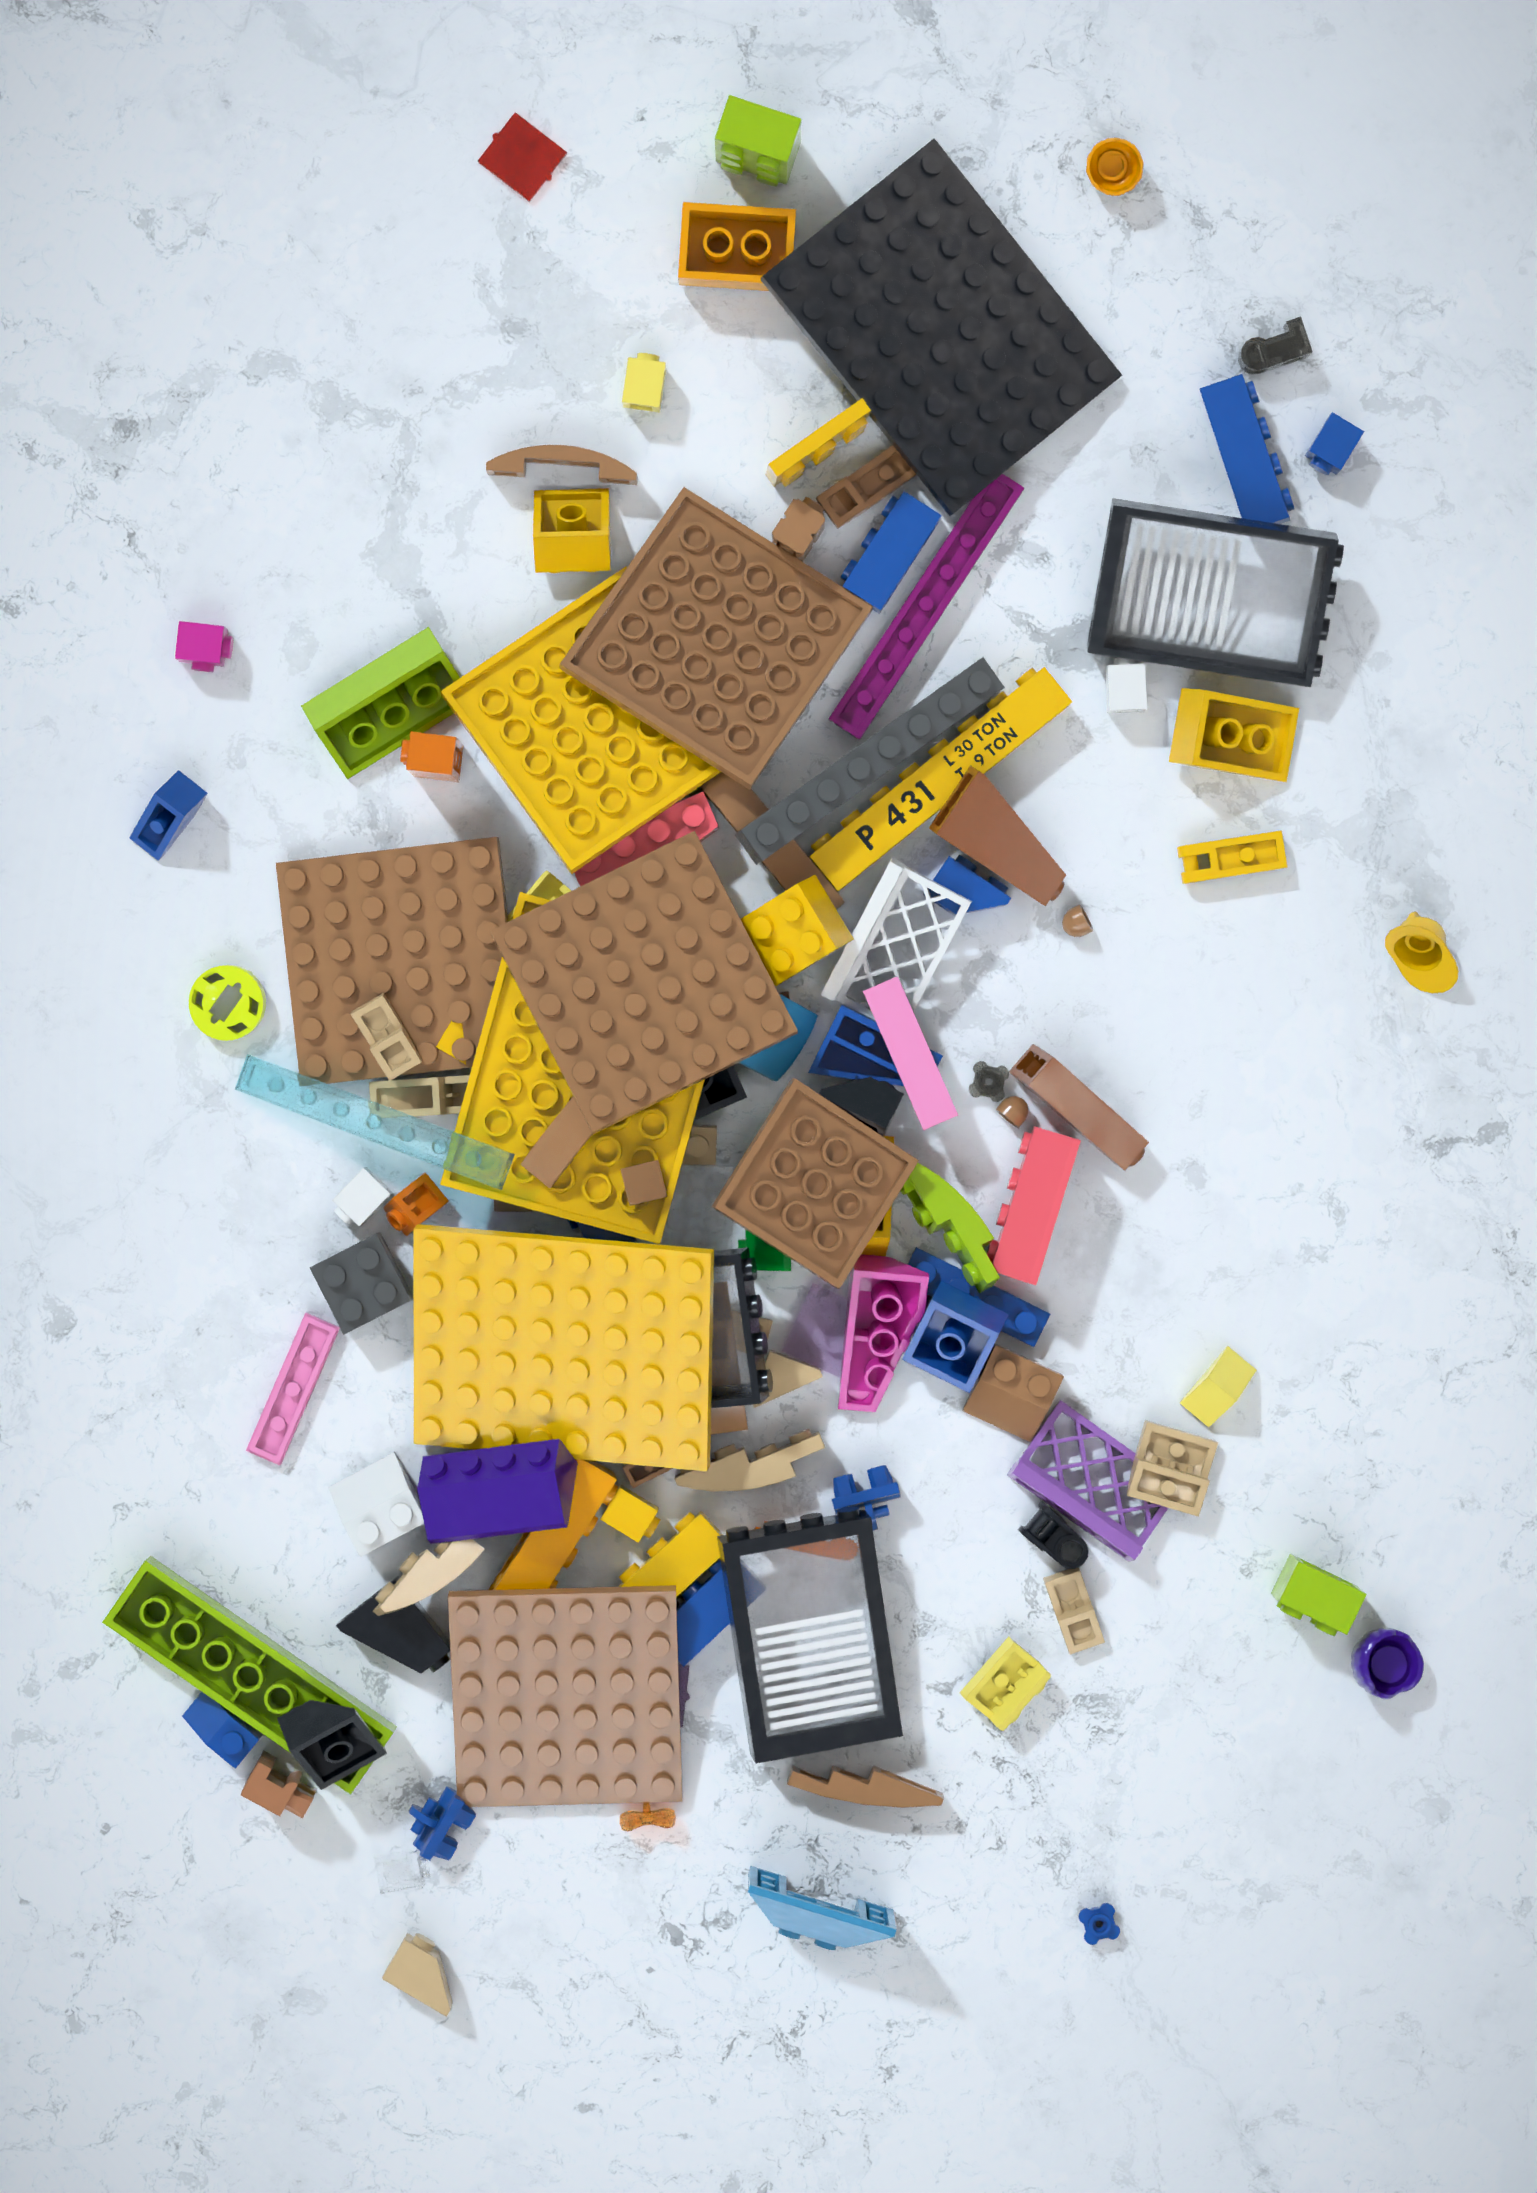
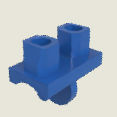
(881, 1491)
(434, 1822)

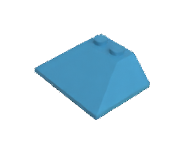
(818, 1919)

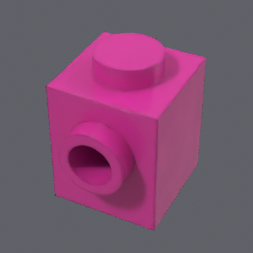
(203, 645)

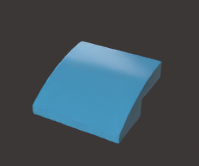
(778, 1058)

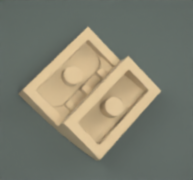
(1171, 1468)

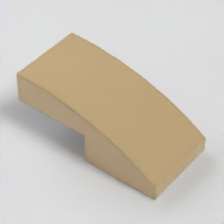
(386, 1036)
(1073, 1610)

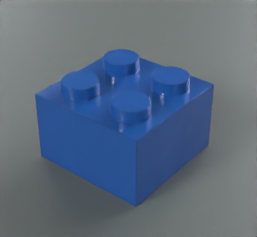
(955, 1337)

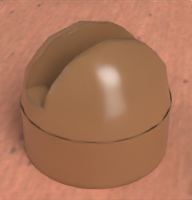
(1077, 922)
(1013, 1110)

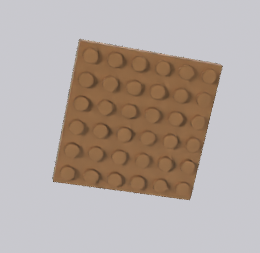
(716, 638)
(397, 927)
(643, 982)
(566, 1696)

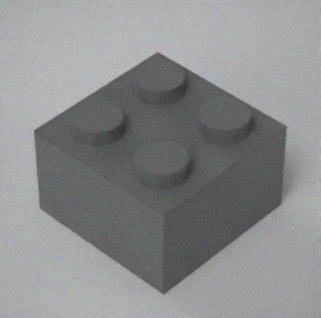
(361, 1283)

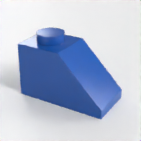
(168, 814)
(221, 1729)

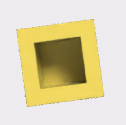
(644, 383)

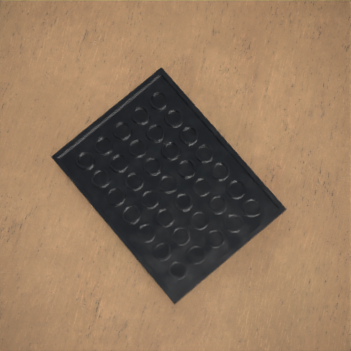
(941, 326)

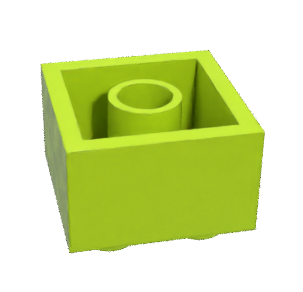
(1317, 1594)

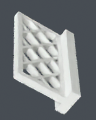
(873, 921)

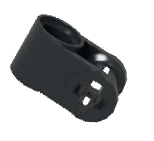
(1053, 1536)

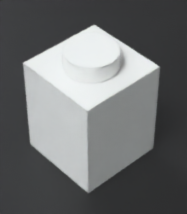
(1125, 686)
(361, 1198)

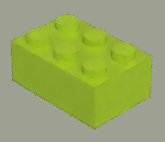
(757, 141)

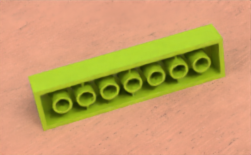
(227, 1656)

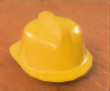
(1422, 954)

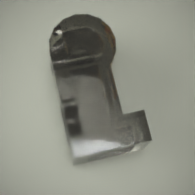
(1268, 354)

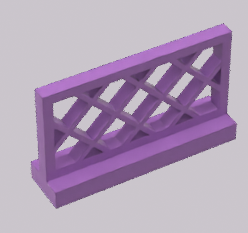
(1072, 1505)

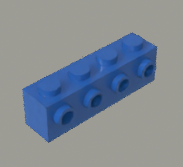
(1244, 451)

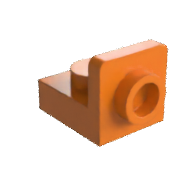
(414, 1204)

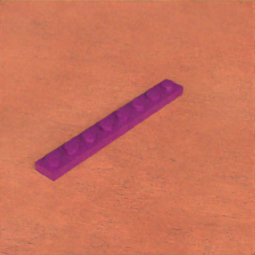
(925, 606)

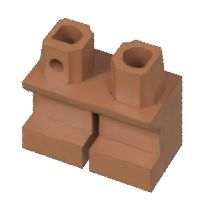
(275, 1790)

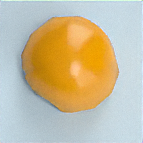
(1114, 166)

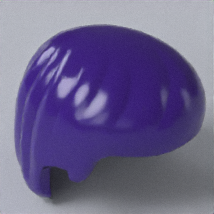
(1386, 1663)

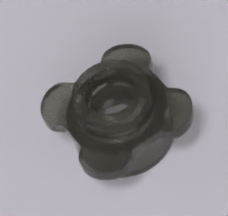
(980, 1088)

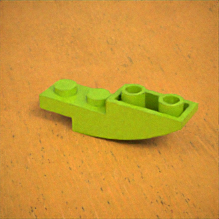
(943, 1207)

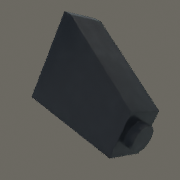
(403, 1635)

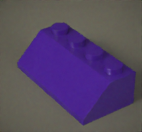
(496, 1491)

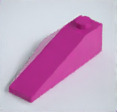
(881, 1314)

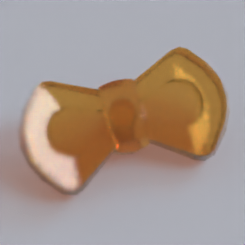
(633, 1819)

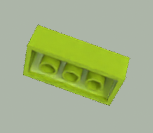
(383, 703)

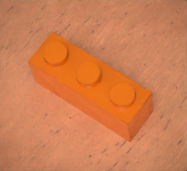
(432, 756)

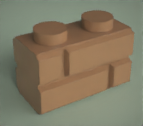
(799, 528)

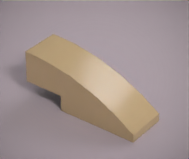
(421, 1095)

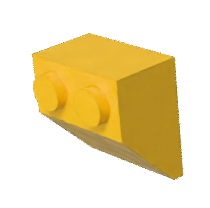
(572, 530)

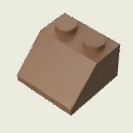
(1013, 1392)

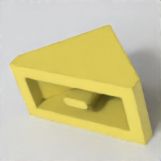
(1218, 1387)

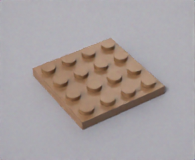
(815, 1183)

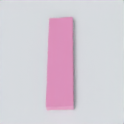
(910, 1053)
(293, 1388)

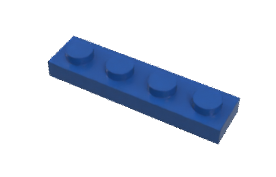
(1024, 1319)

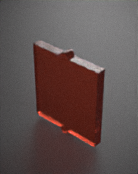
(522, 157)

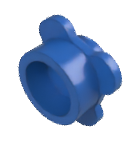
(1091, 1916)

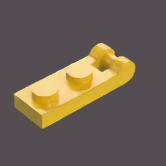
(1233, 856)

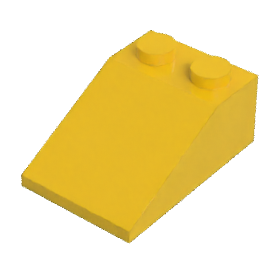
(1233, 734)

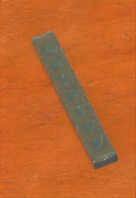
(375, 1122)

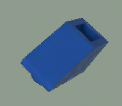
(960, 877)

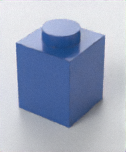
(1333, 445)

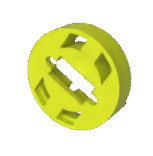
(242, 1011)

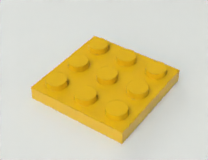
(819, 444)

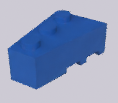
(856, 1050)

